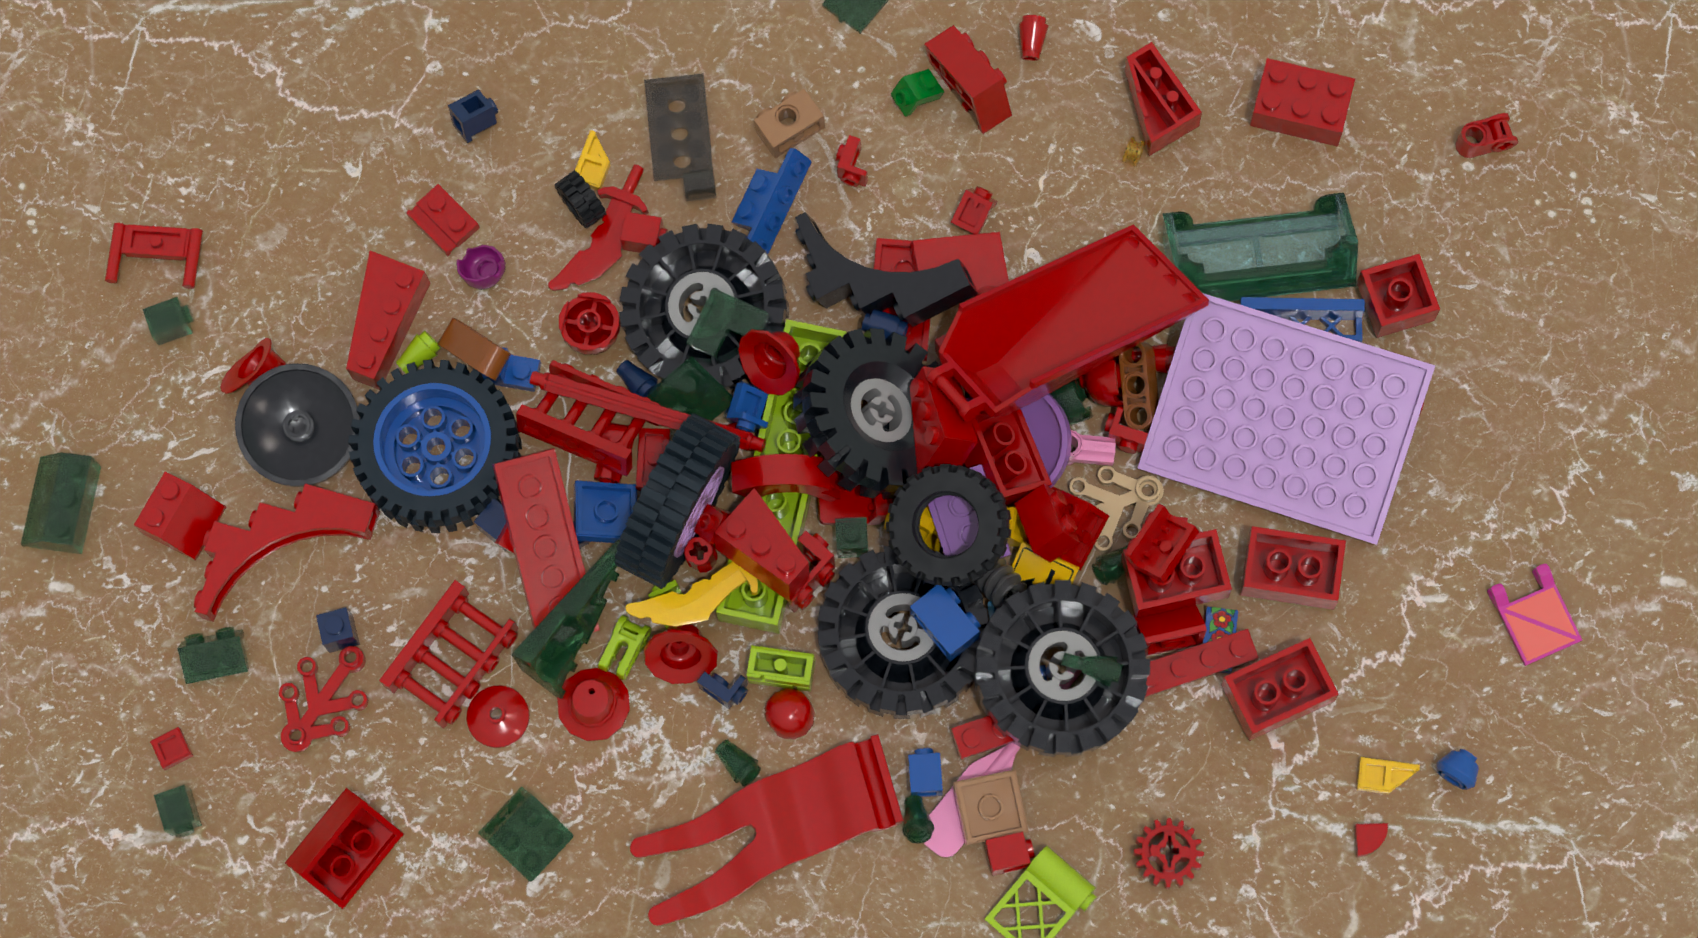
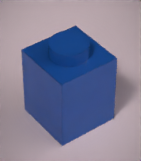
(925, 773)

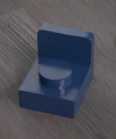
(717, 689)

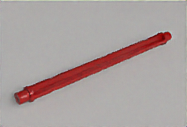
(631, 406)

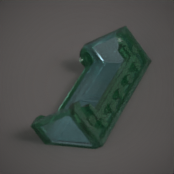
(1266, 252)

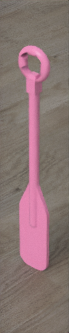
(947, 832)

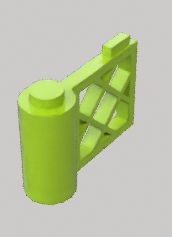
(1055, 880)

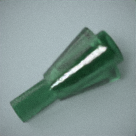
(1101, 668)

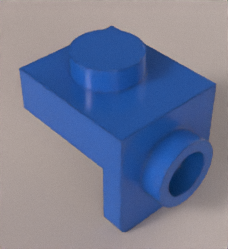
(747, 408)

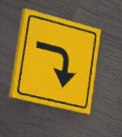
(1035, 569)

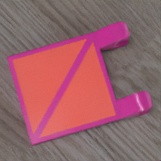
(1538, 621)

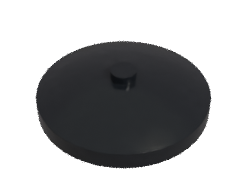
(296, 424)

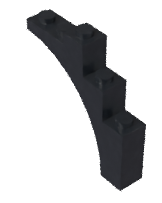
(912, 294)

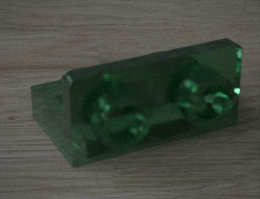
(213, 655)

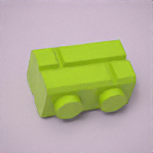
(781, 668)

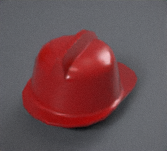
(251, 366)

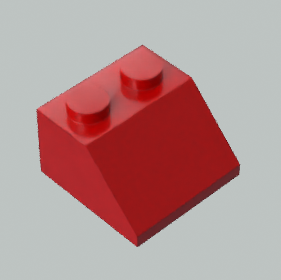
(179, 515)
(1172, 630)

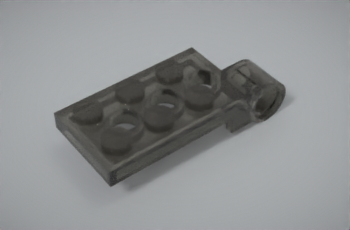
(699, 174)

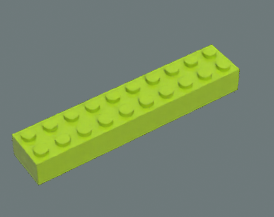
(767, 608)

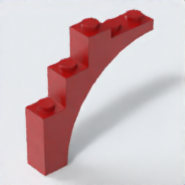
(272, 528)

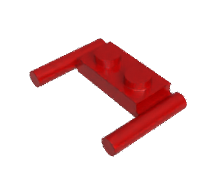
(155, 243)

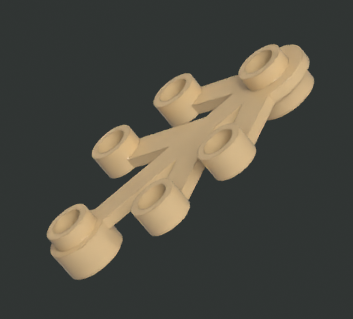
(1114, 504)

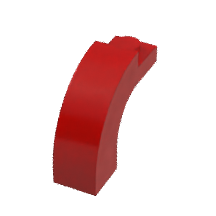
(784, 474)

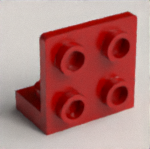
(1090, 524)

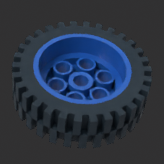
(405, 409)

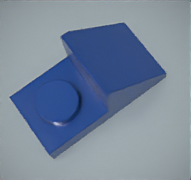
(517, 373)

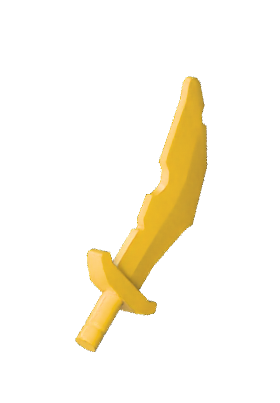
(697, 603)

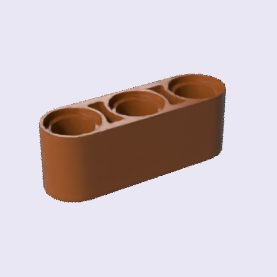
(474, 349)
(1148, 397)

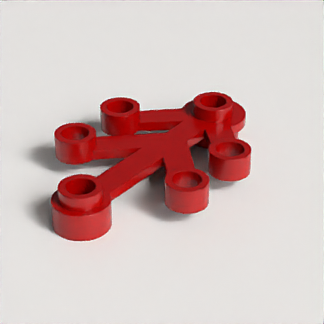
(320, 703)

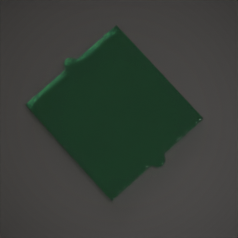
(855, 12)

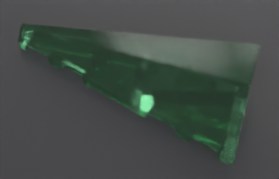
(553, 645)

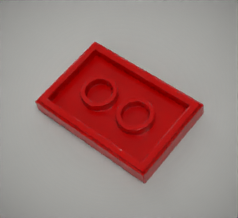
(978, 252)

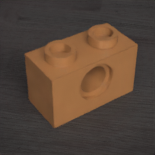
(782, 137)

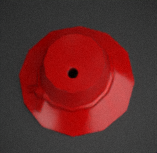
(770, 360)
(680, 655)
(596, 714)

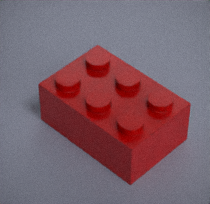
(1302, 102)
(1293, 568)
(1196, 579)
(1279, 689)

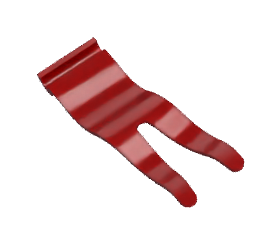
(793, 819)

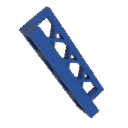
(1313, 309)

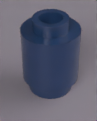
(886, 321)

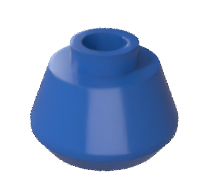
(1459, 769)

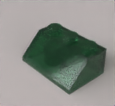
(61, 502)

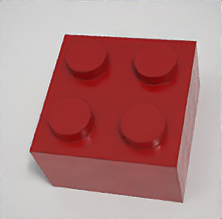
(1398, 295)

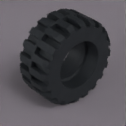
(905, 525)

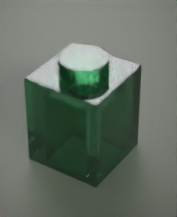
(169, 320)
(851, 537)
(178, 811)

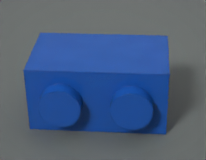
(945, 621)

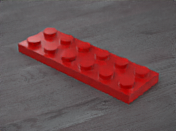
(540, 530)

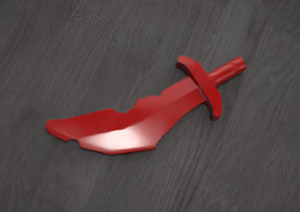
(606, 242)

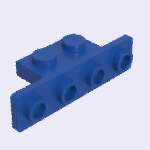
(770, 199)

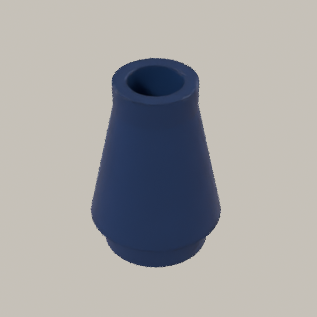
(636, 379)

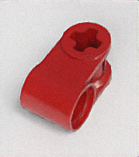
(1491, 134)

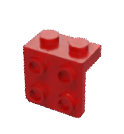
(853, 506)
(816, 552)

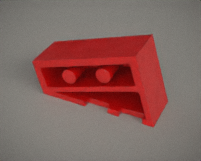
(970, 76)
(1159, 99)

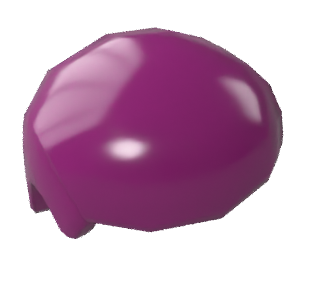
(481, 267)

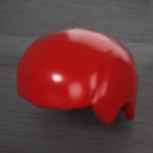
(789, 713)

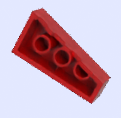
(384, 315)

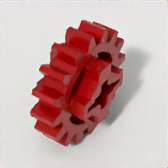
(1184, 853)

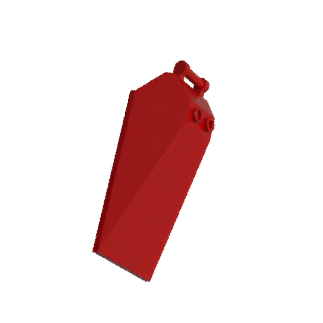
(1060, 323)

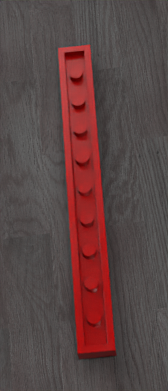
(1164, 675)

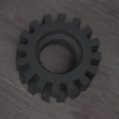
(580, 199)

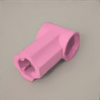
(1092, 449)

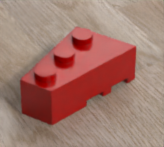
(938, 428)
(762, 547)

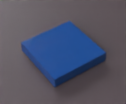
(602, 510)

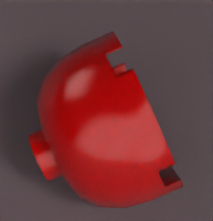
(589, 323)
(1104, 384)

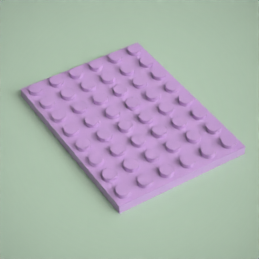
(1286, 418)

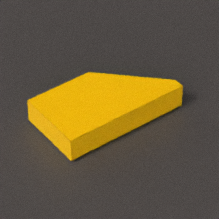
(593, 162)
(1383, 775)

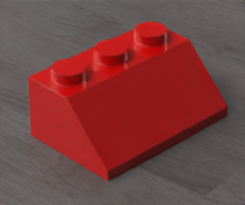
(1008, 455)
(344, 848)

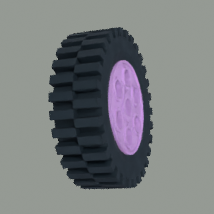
(673, 499)

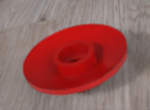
(501, 731)

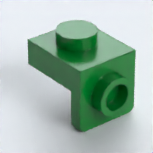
(916, 90)

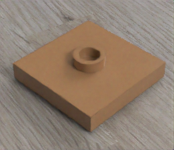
(990, 806)

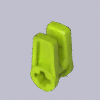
(624, 635)

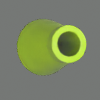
(420, 348)

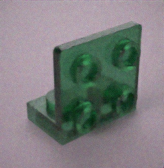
(526, 834)

